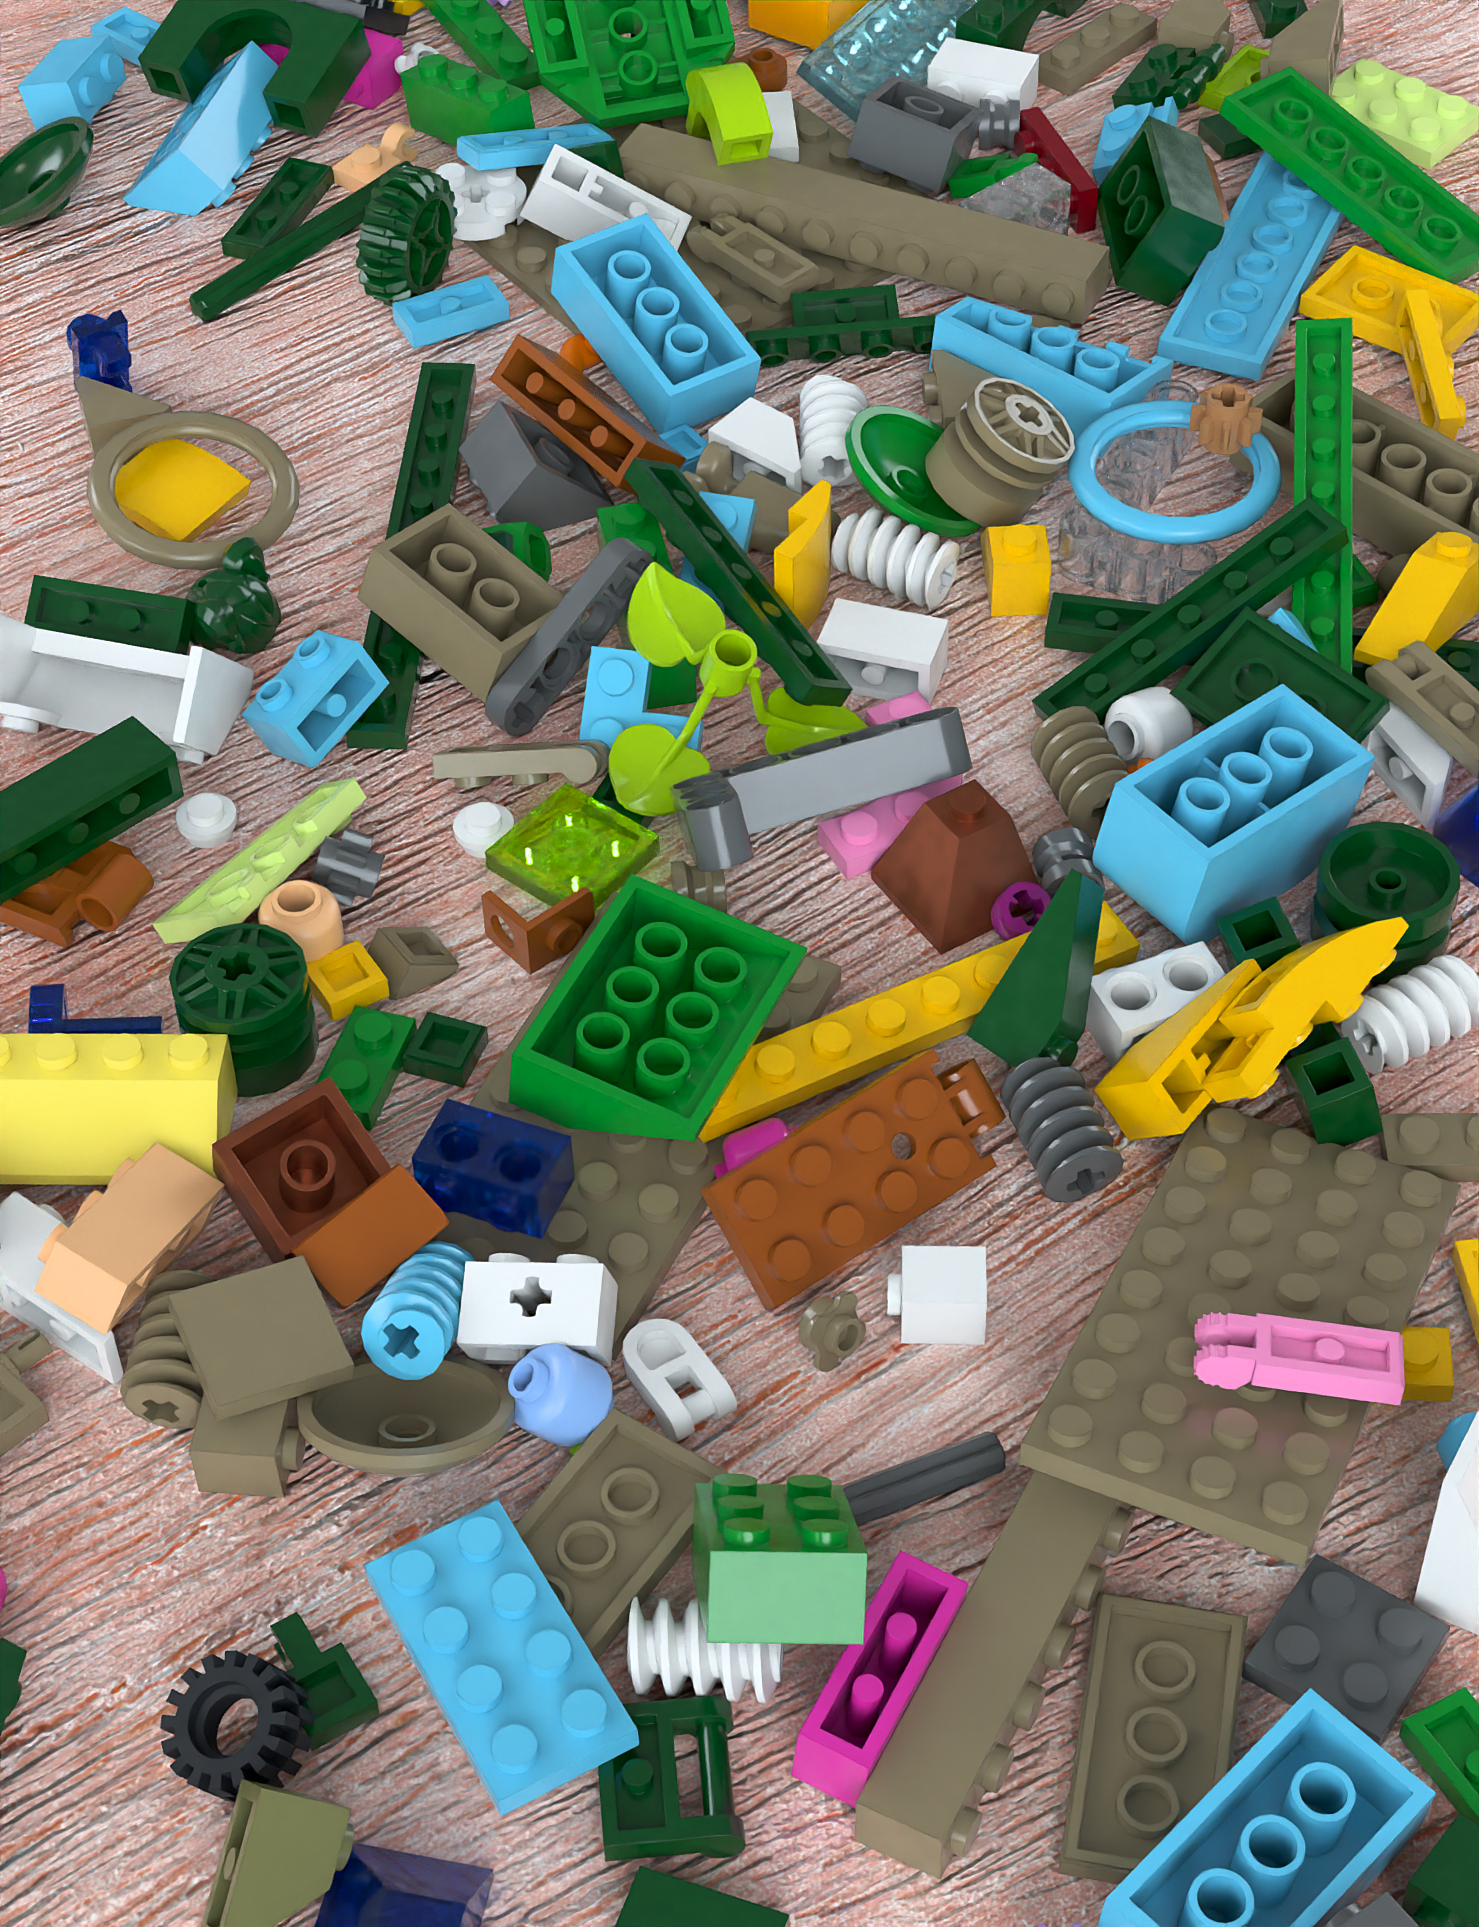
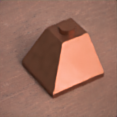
(954, 866)

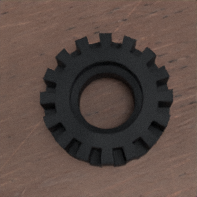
(203, 1709)

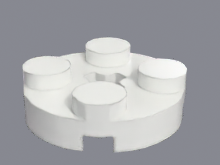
(498, 198)

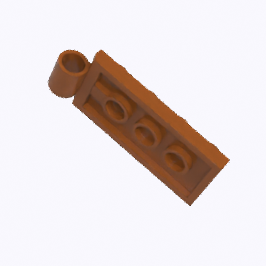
(94, 888)
(840, 1186)

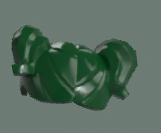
(235, 603)

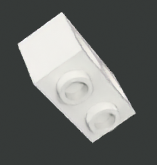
(1142, 995)

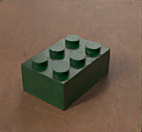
(1159, 211)

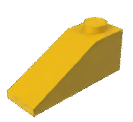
(1428, 600)
(1159, 1078)

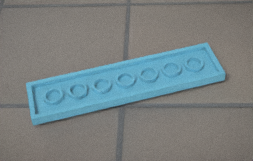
(1253, 277)

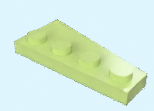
(262, 865)

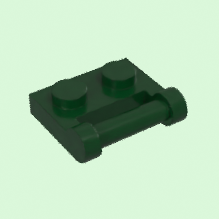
(642, 1787)

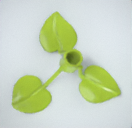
(680, 621)

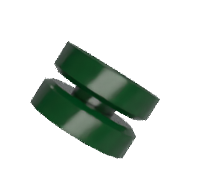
(1386, 874)

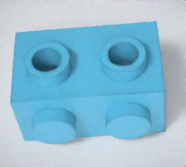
(73, 80)
(315, 698)

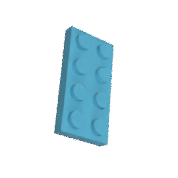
(501, 1657)

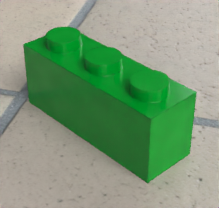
(460, 101)

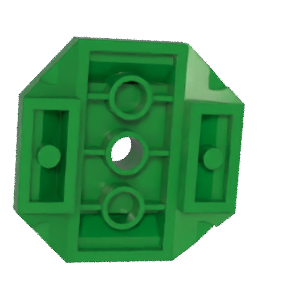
(622, 78)

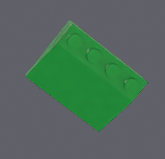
(651, 1017)

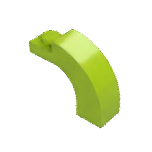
(729, 111)

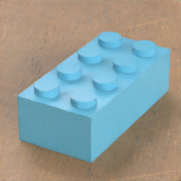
(654, 324)
(1281, 1834)

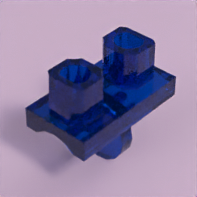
(100, 349)

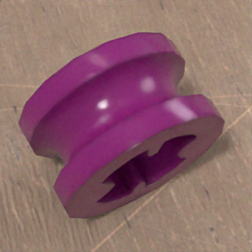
(1028, 896)

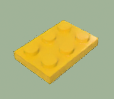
(1372, 291)

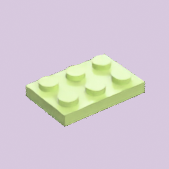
(1406, 111)

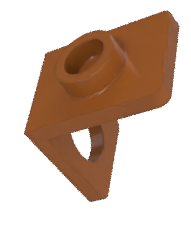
(543, 937)

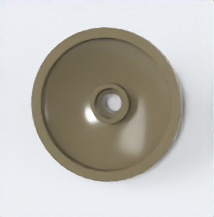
(408, 1424)

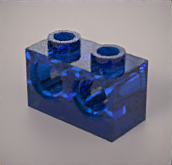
(494, 1168)

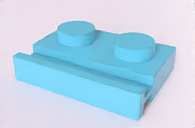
(1121, 127)

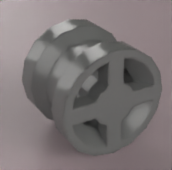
(998, 124)

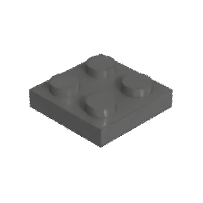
(1348, 1646)

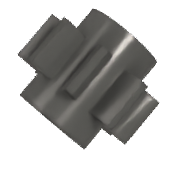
(348, 866)

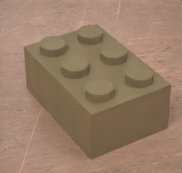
(458, 597)

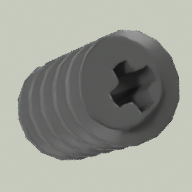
(1060, 1129)

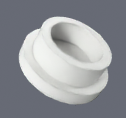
(207, 819)
(481, 826)

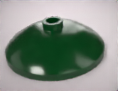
(43, 171)

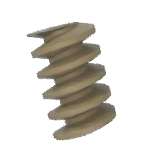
(1078, 765)
(159, 1373)

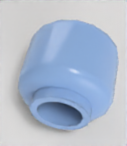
(560, 1394)

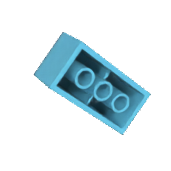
(1232, 814)

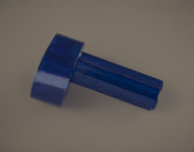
(50, 1015)

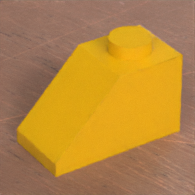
(1016, 569)

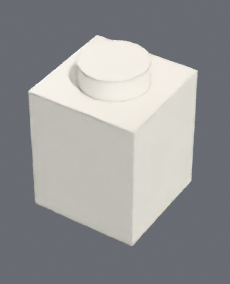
(940, 1295)

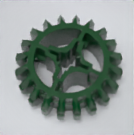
(406, 234)

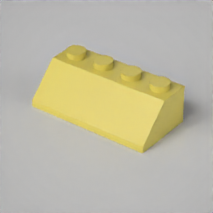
(93, 1100)

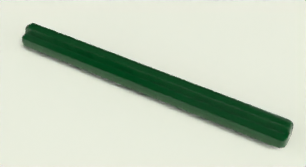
(283, 253)

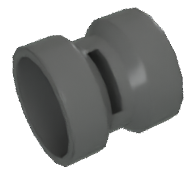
(1059, 852)

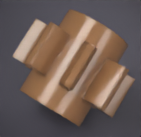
(1225, 419)

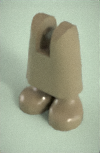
(772, 499)

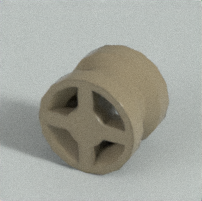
(699, 885)

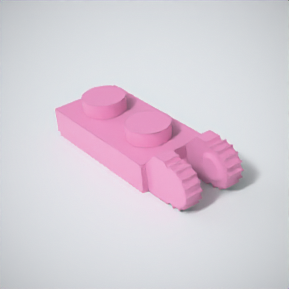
(1300, 1356)

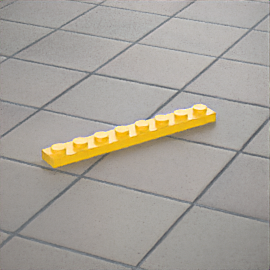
(882, 1030)

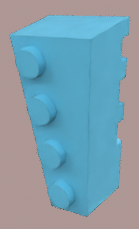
(1070, 374)

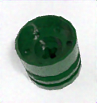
(259, 993)

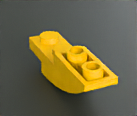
(1292, 995)

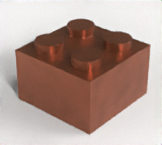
(297, 1166)

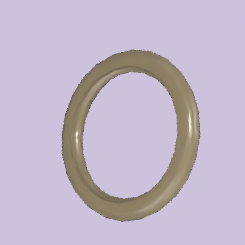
(191, 425)

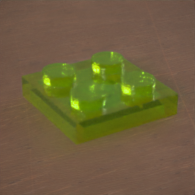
(571, 846)

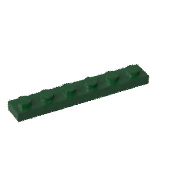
(738, 584)
(1199, 612)

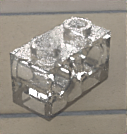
(1027, 197)

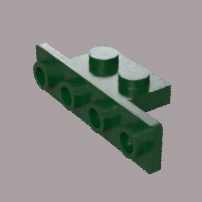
(843, 324)

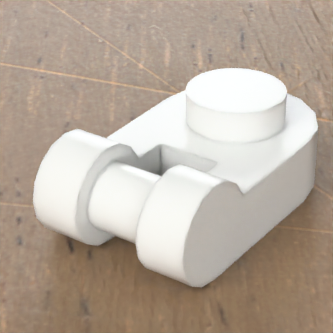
(665, 1356)

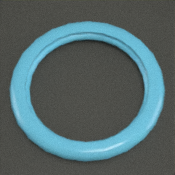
(1158, 527)

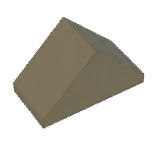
(112, 409)

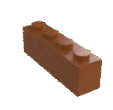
(579, 411)

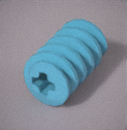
(417, 1312)

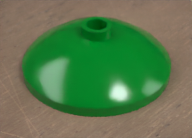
(888, 460)

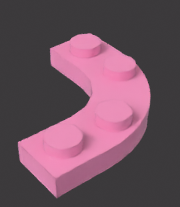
(864, 834)

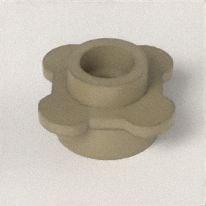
(831, 1329)

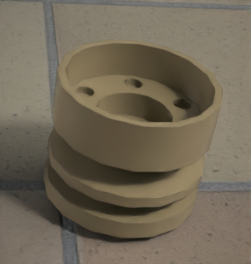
(999, 453)

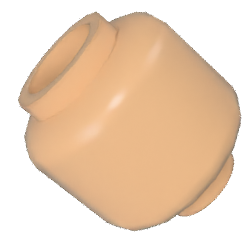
(307, 915)

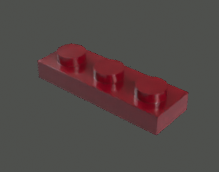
(1040, 137)

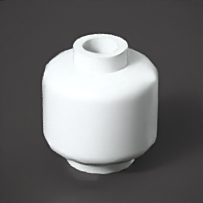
(1147, 724)

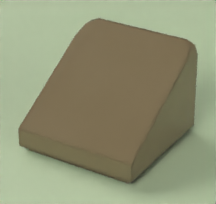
(410, 959)

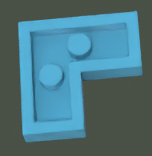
(619, 698)

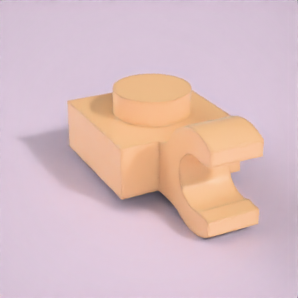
(371, 162)

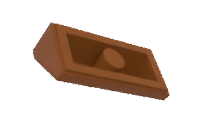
(371, 1236)

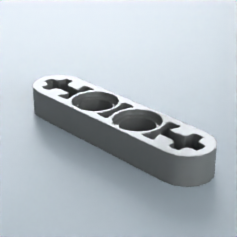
(517, 704)

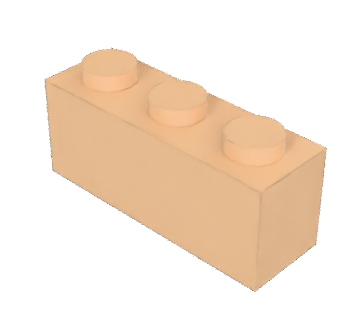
(126, 1236)

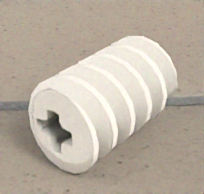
(825, 413)
(895, 558)
(1414, 1013)
(681, 1651)

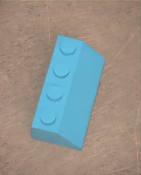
(210, 140)

